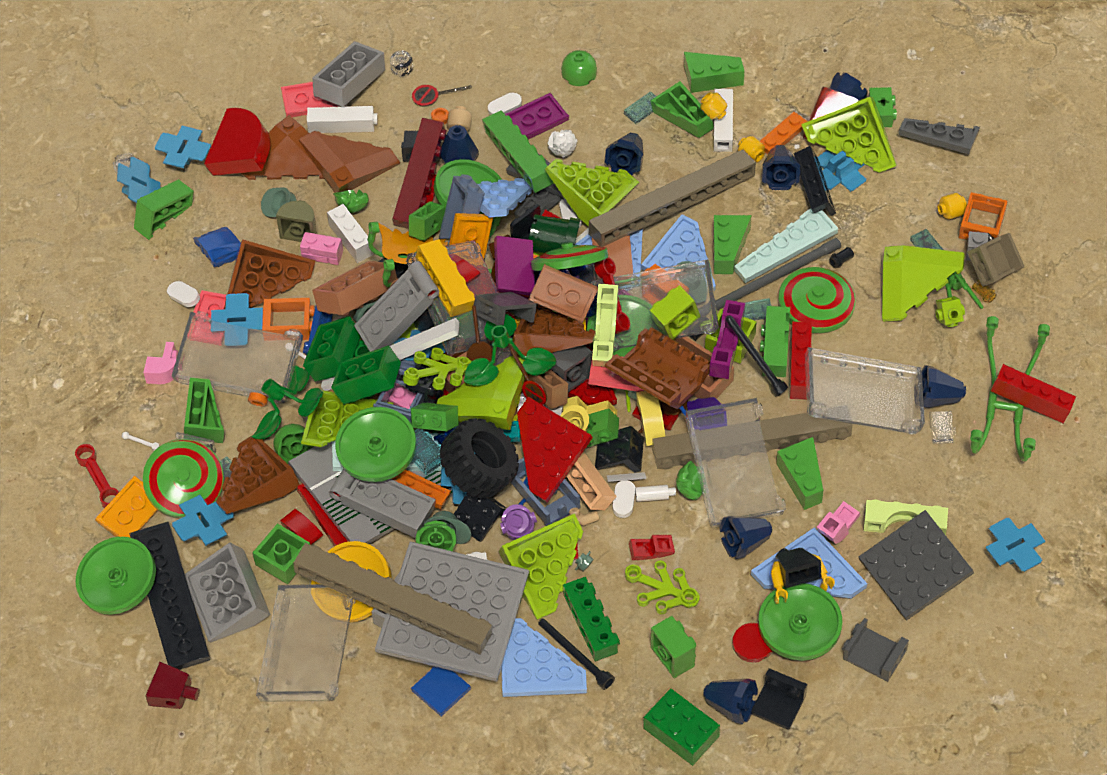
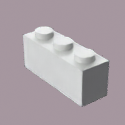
(350, 231)

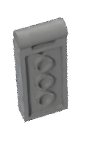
(397, 308)
(385, 502)

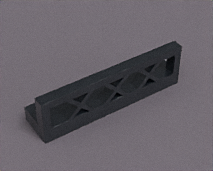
(814, 181)

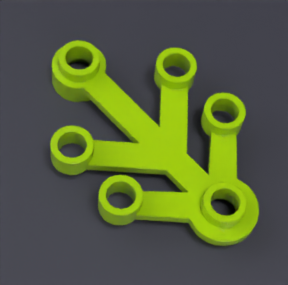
(412, 375)
(663, 588)

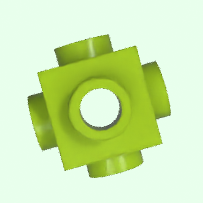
(949, 311)

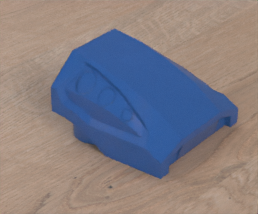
(219, 246)

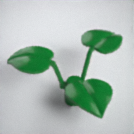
(483, 372)
(276, 392)

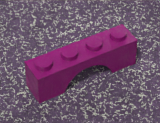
(727, 342)

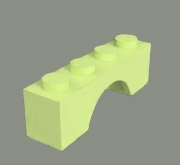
(605, 324)
(883, 514)

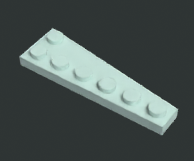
(796, 238)

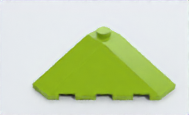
(856, 131)
(590, 190)
(913, 274)
(493, 401)
(328, 418)
(547, 557)

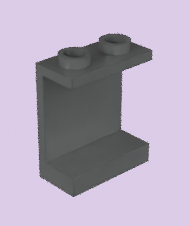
(494, 305)
(874, 652)

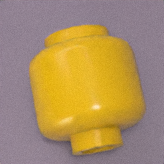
(713, 105)
(752, 147)
(952, 206)

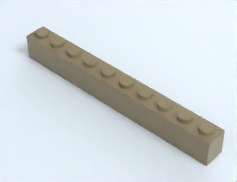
(671, 198)
(777, 434)
(393, 598)

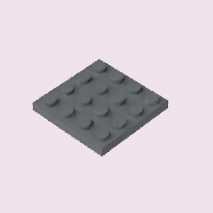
(916, 565)

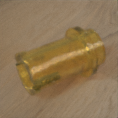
(987, 293)

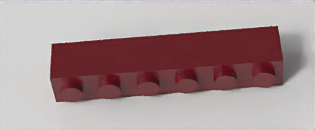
(419, 170)

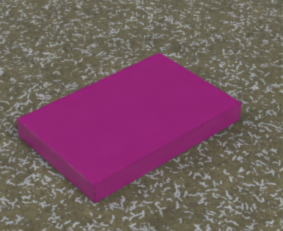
(538, 116)
(514, 265)

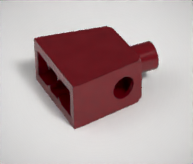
(170, 688)

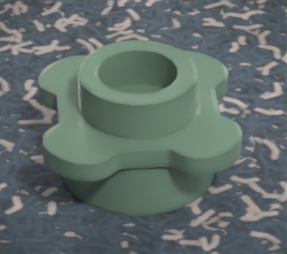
(584, 561)

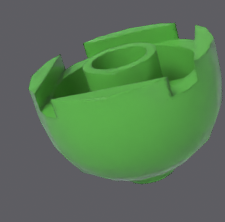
(579, 68)
(288, 442)
(437, 535)

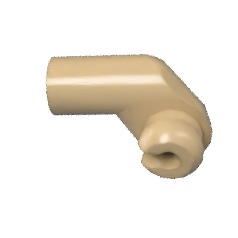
(584, 519)

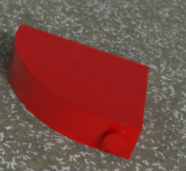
(239, 144)

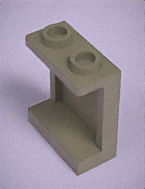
(995, 259)

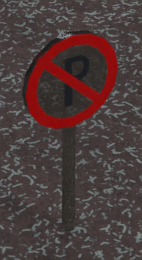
(427, 95)

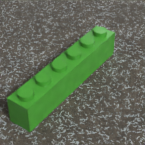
(517, 150)

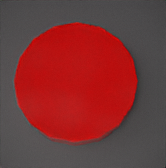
(750, 644)

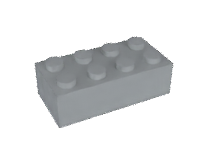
(348, 74)

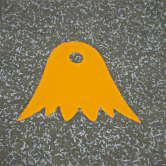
(397, 243)

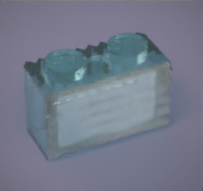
(427, 452)

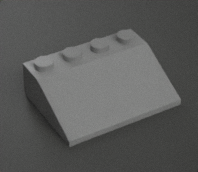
(226, 593)

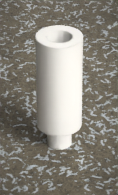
(652, 493)

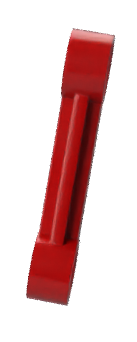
(605, 270)
(95, 472)

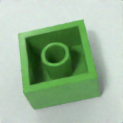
(279, 552)
(673, 646)

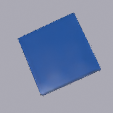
(440, 689)

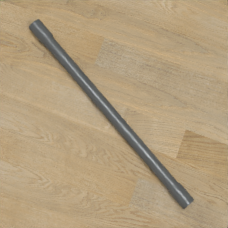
(824, 249)

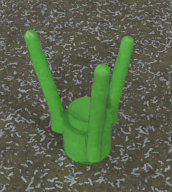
(956, 282)

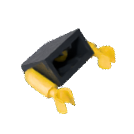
(796, 568)

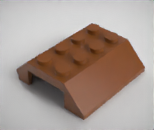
(661, 369)

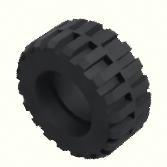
(465, 467)

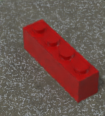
(800, 341)
(1033, 393)

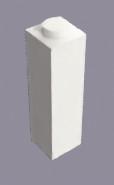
(341, 119)
(724, 127)

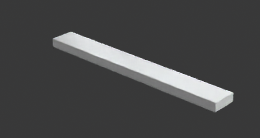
(416, 343)

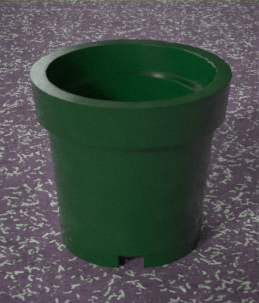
(551, 232)

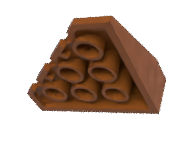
(286, 154)
(347, 162)
(266, 272)
(551, 332)
(256, 477)

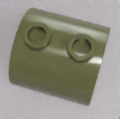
(295, 219)

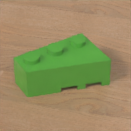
(712, 71)
(682, 110)
(160, 206)
(728, 240)
(776, 339)
(201, 415)
(802, 472)

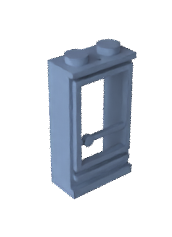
(463, 197)
(384, 396)
(555, 510)

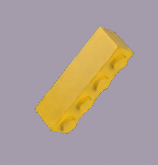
(443, 271)

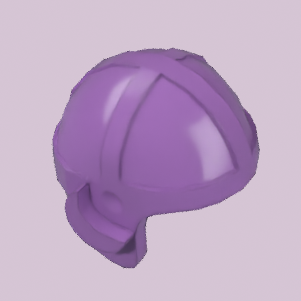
(517, 521)

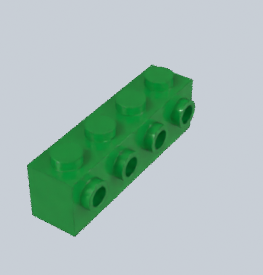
(590, 618)

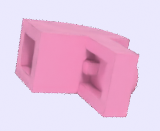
(159, 369)
(836, 525)

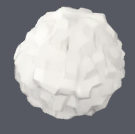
(562, 143)

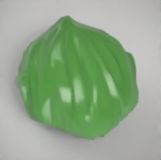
(351, 200)
(688, 481)

